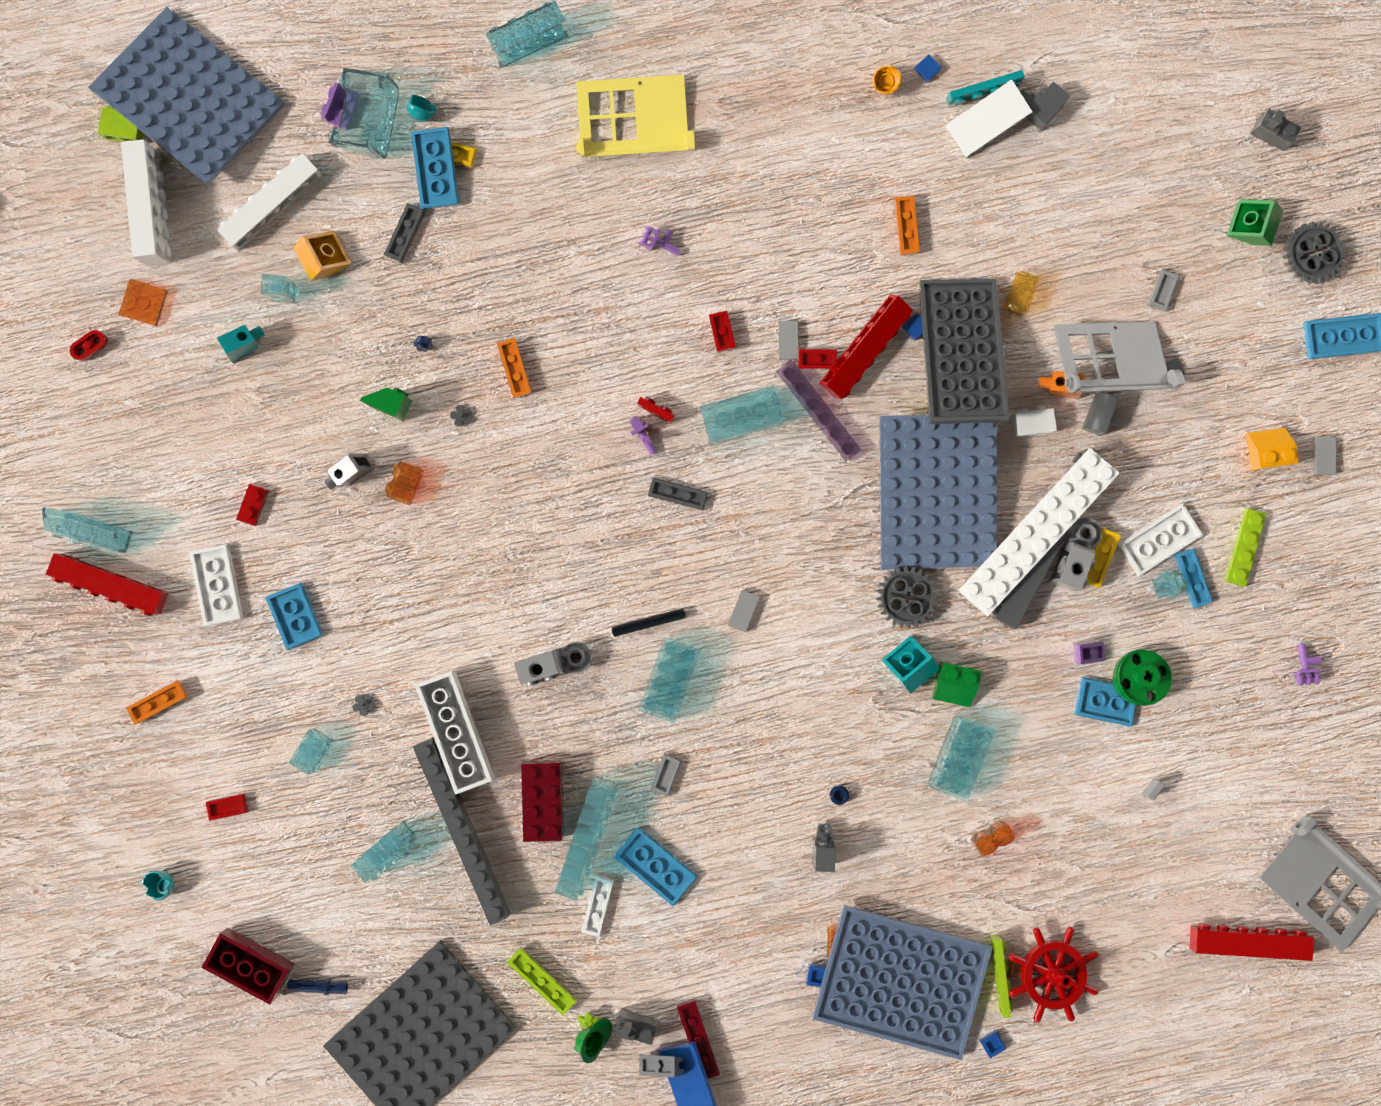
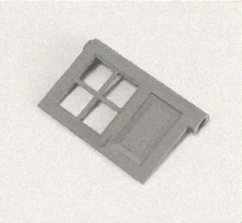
(1135, 352)
(1306, 865)

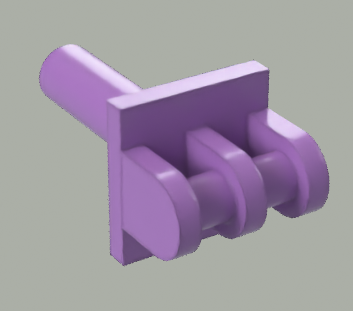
(662, 243)
(639, 428)
(1306, 671)

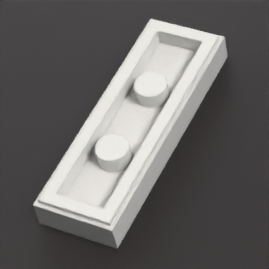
(597, 906)

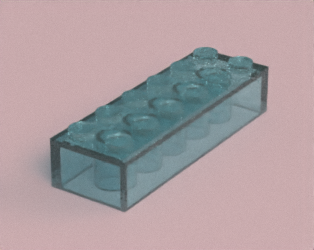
(583, 844)

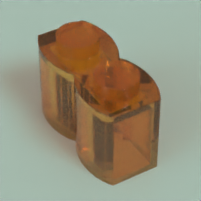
(404, 483)
(988, 840)

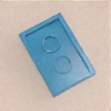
(294, 616)
(1103, 703)

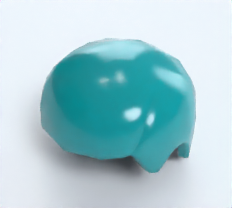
(421, 108)
(158, 884)

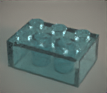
(385, 852)

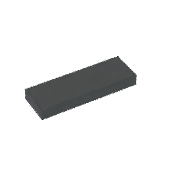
(404, 233)
(677, 494)

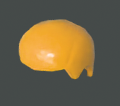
(887, 80)

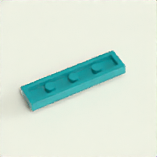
(978, 90)

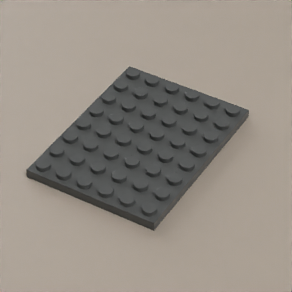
(420, 1033)

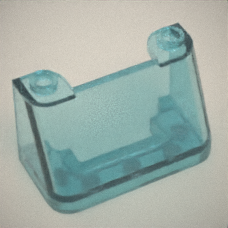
(366, 113)

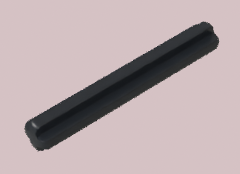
(648, 622)

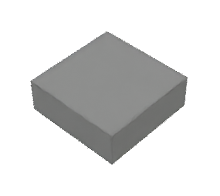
(1153, 789)

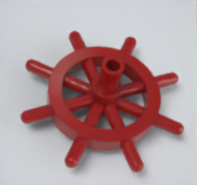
(1053, 974)

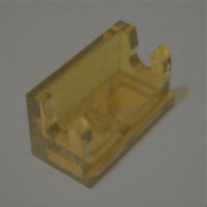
(1021, 293)

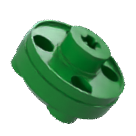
(1142, 677)

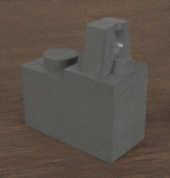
(1045, 104)
(1276, 129)
(823, 849)
(636, 1027)

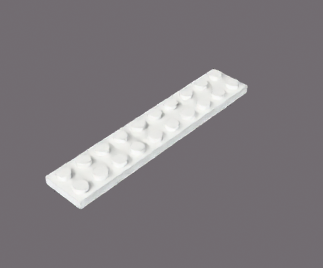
(1038, 532)

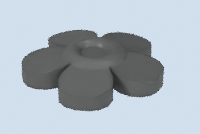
(461, 416)
(363, 704)

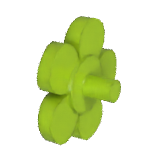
(587, 1020)

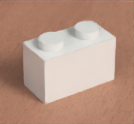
(1033, 422)

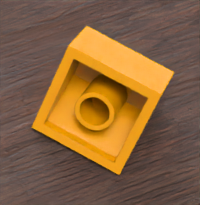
(321, 255)
(1271, 449)

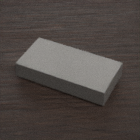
(1163, 290)
(788, 340)
(1324, 455)
(743, 611)
(665, 774)

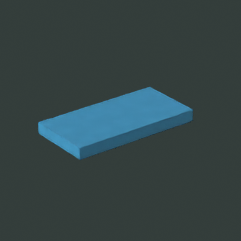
(435, 168)
(1343, 336)
(655, 866)

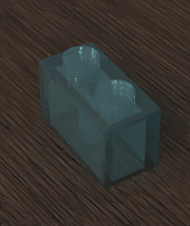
(279, 288)
(311, 751)

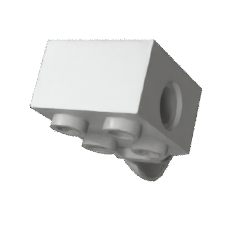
(1077, 553)
(553, 663)

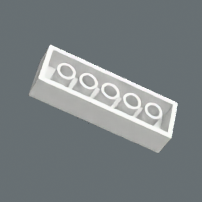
(145, 203)
(455, 732)

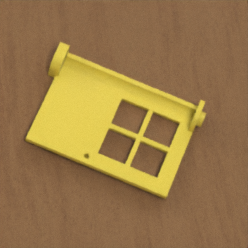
(658, 114)

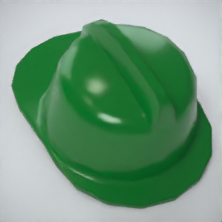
(593, 1039)

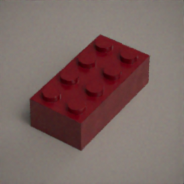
(542, 801)
(248, 965)

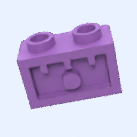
(332, 110)

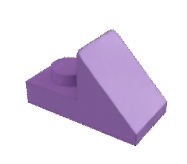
(1089, 652)

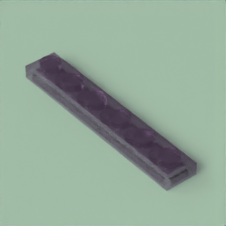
(818, 410)

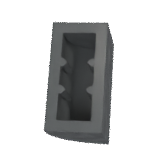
(1100, 413)

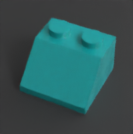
(910, 664)

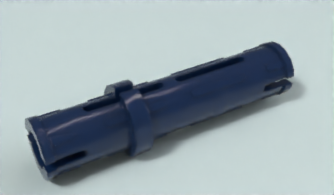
(317, 986)

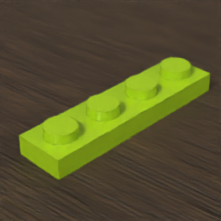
(1245, 547)
(541, 981)
(1002, 983)

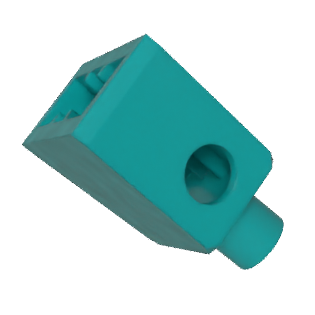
(240, 342)

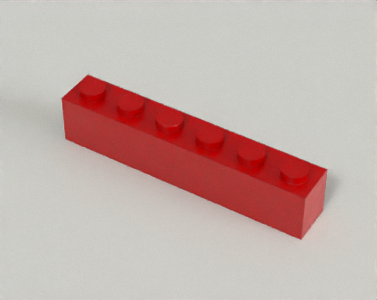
(866, 346)
(106, 583)
(1251, 943)

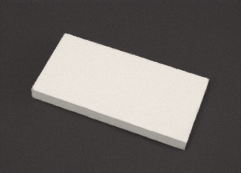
(989, 118)
(1160, 539)
(216, 585)

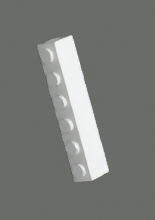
(269, 201)

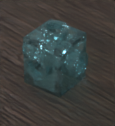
(1169, 584)

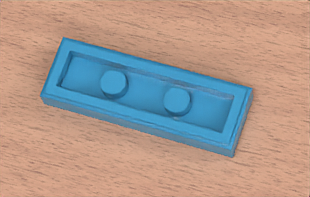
(1194, 578)

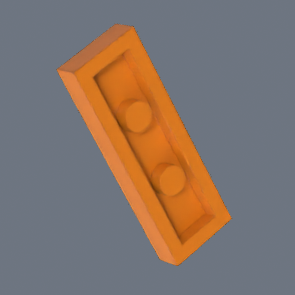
(907, 225)
(514, 368)
(157, 702)

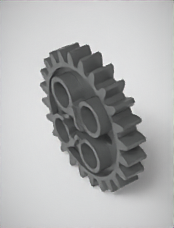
(1308, 237)
(910, 580)

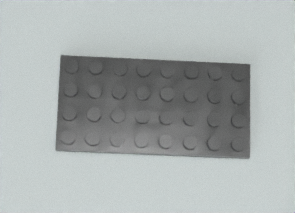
(963, 351)

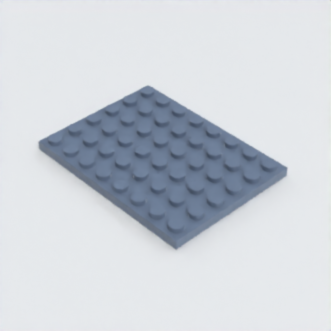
(187, 95)
(936, 493)
(902, 982)

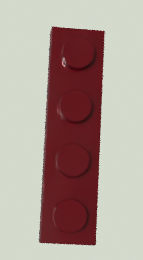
(696, 1033)

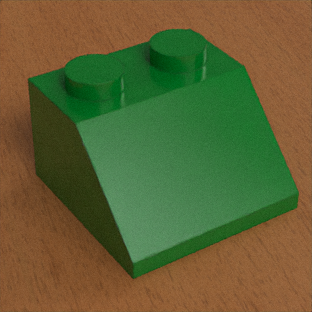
(1255, 221)
(389, 401)
(956, 684)

